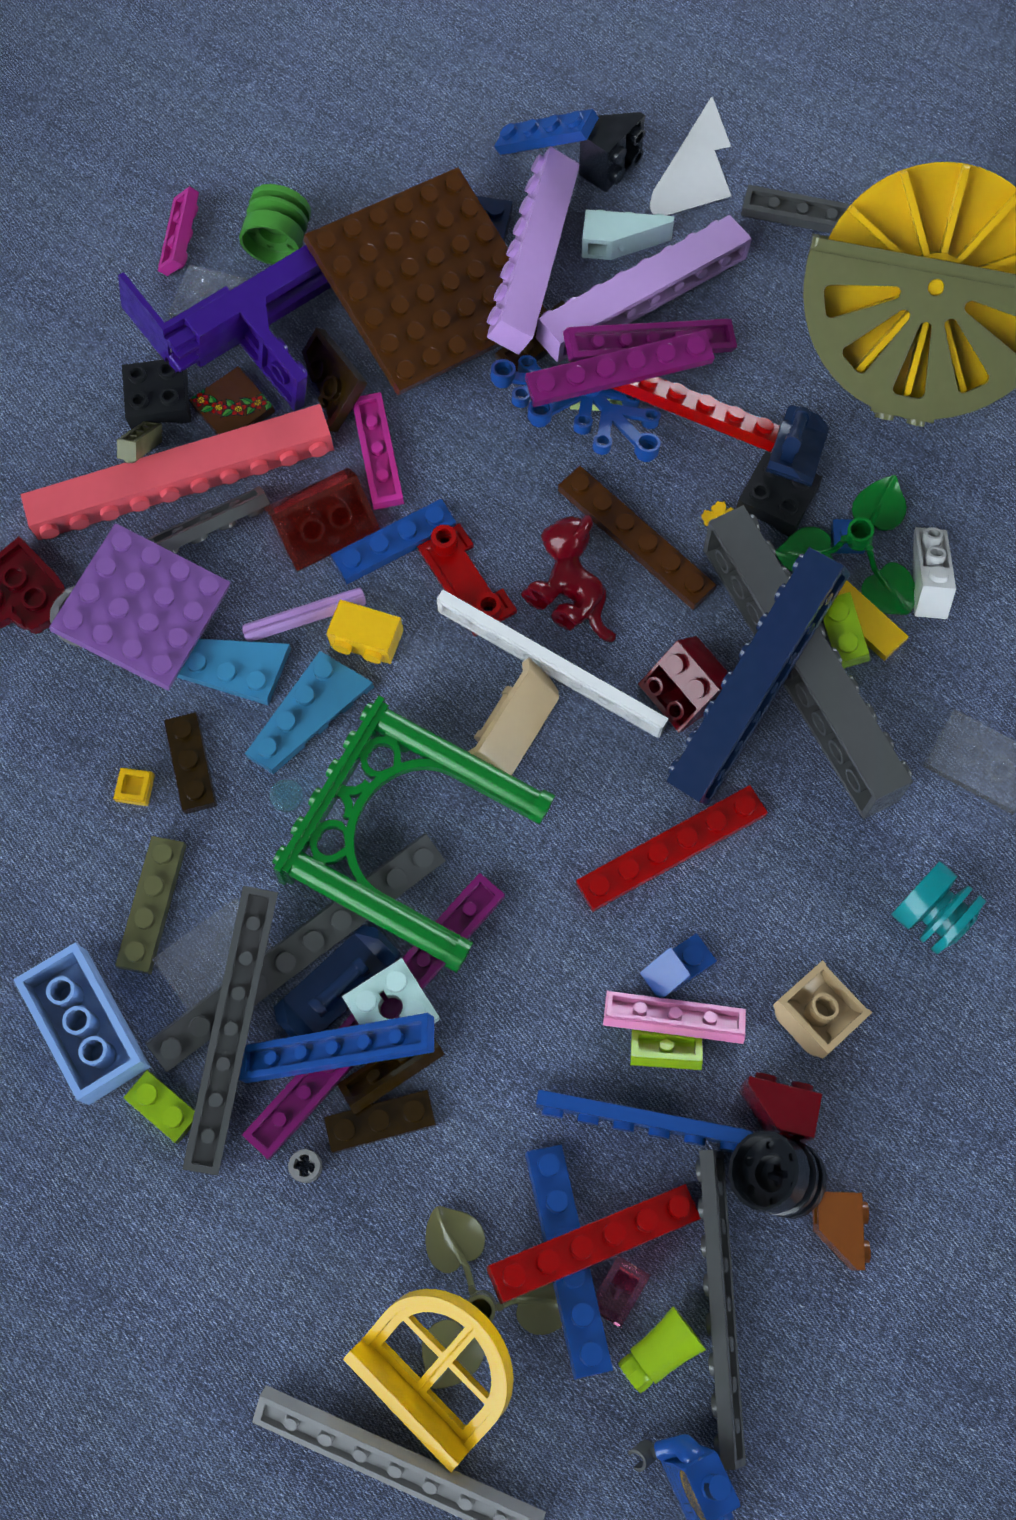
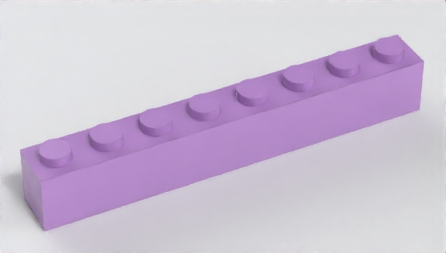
(532, 251)
(648, 283)

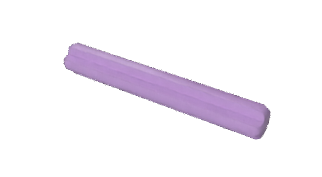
(300, 615)

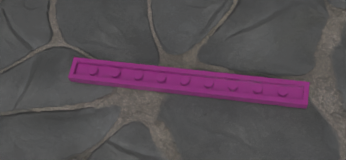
(308, 1090)

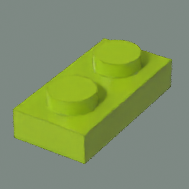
(665, 1050)
(161, 1106)

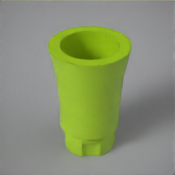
(661, 1351)

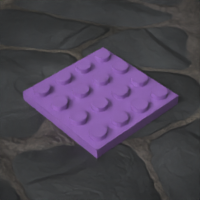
(140, 606)

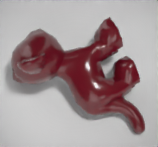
(565, 544)

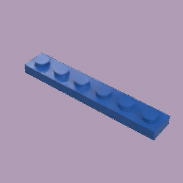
(338, 1048)
(626, 1118)
(576, 1292)

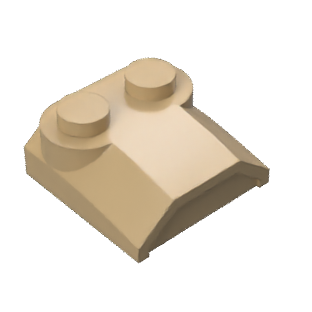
(820, 1011)

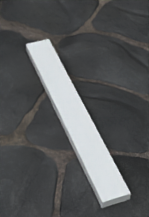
(552, 664)

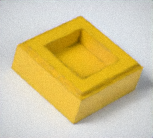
(134, 786)

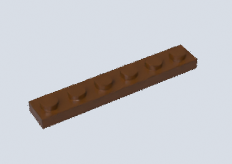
(637, 538)

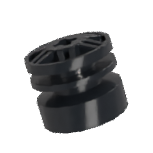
(777, 1175)

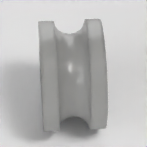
(313, 1158)

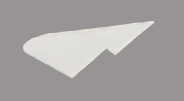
(695, 172)

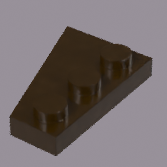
(335, 377)

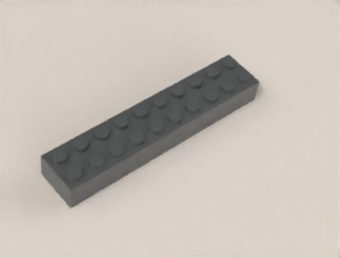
(817, 682)

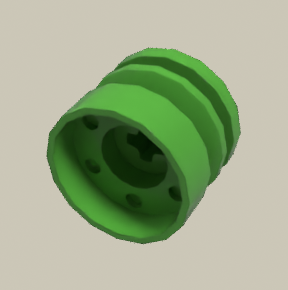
(274, 223)

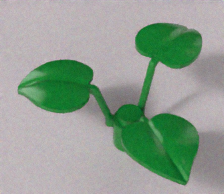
(876, 506)

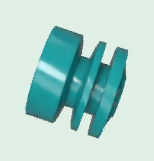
(939, 908)

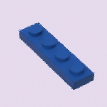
(546, 132)
(391, 541)

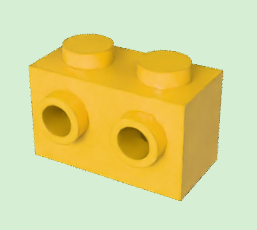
(364, 632)

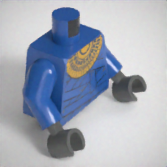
(694, 1475)

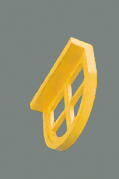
(411, 1396)

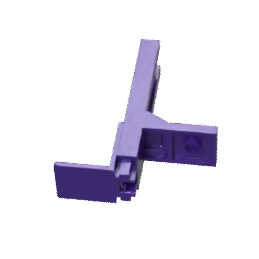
(234, 319)

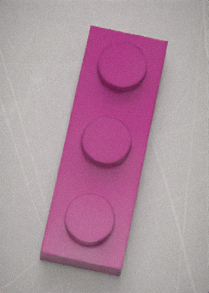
(179, 231)

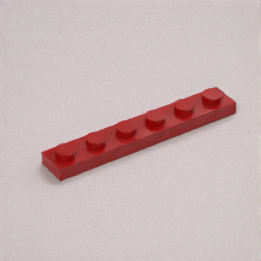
(705, 411)
(671, 848)
(592, 1243)

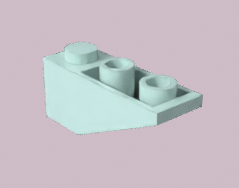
(617, 234)

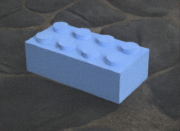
(81, 1024)

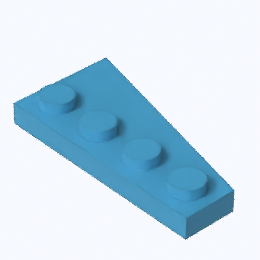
(308, 708)

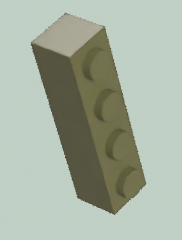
(139, 441)

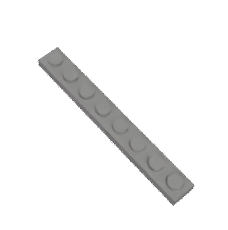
(387, 1460)

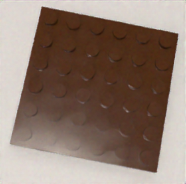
(417, 277)

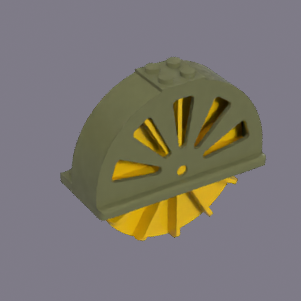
(919, 293)

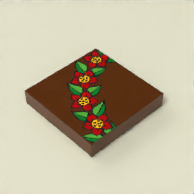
(231, 403)

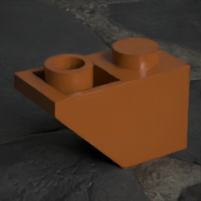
(840, 1225)

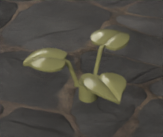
(452, 1241)

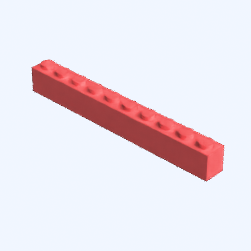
(177, 472)

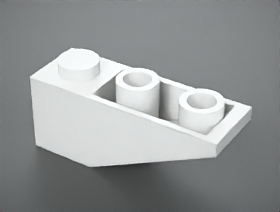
(932, 573)

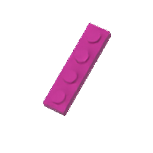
(377, 451)

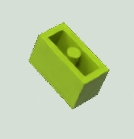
(846, 632)

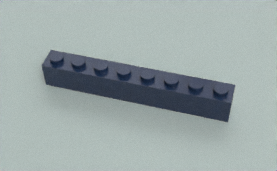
(758, 675)

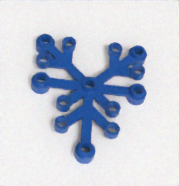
(645, 444)

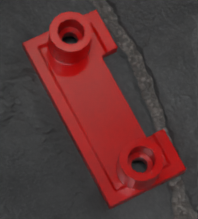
(458, 573)

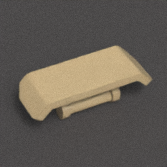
(516, 718)

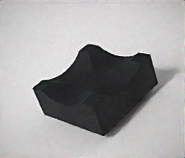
(155, 393)
(776, 498)

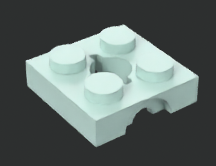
(396, 983)

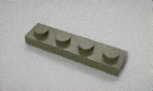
(151, 905)

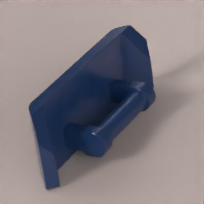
(798, 445)
(318, 998)

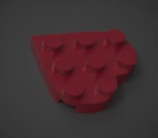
(26, 588)

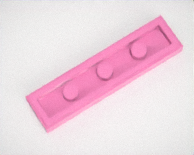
(675, 1017)

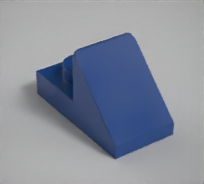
(677, 966)

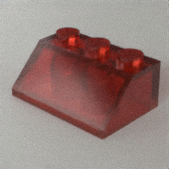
(322, 518)

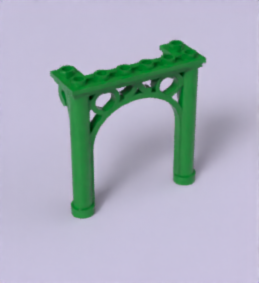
(389, 729)

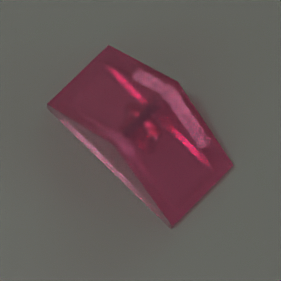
(620, 1290)

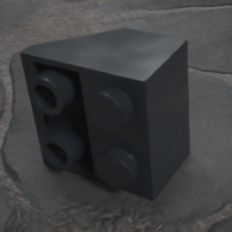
(612, 148)

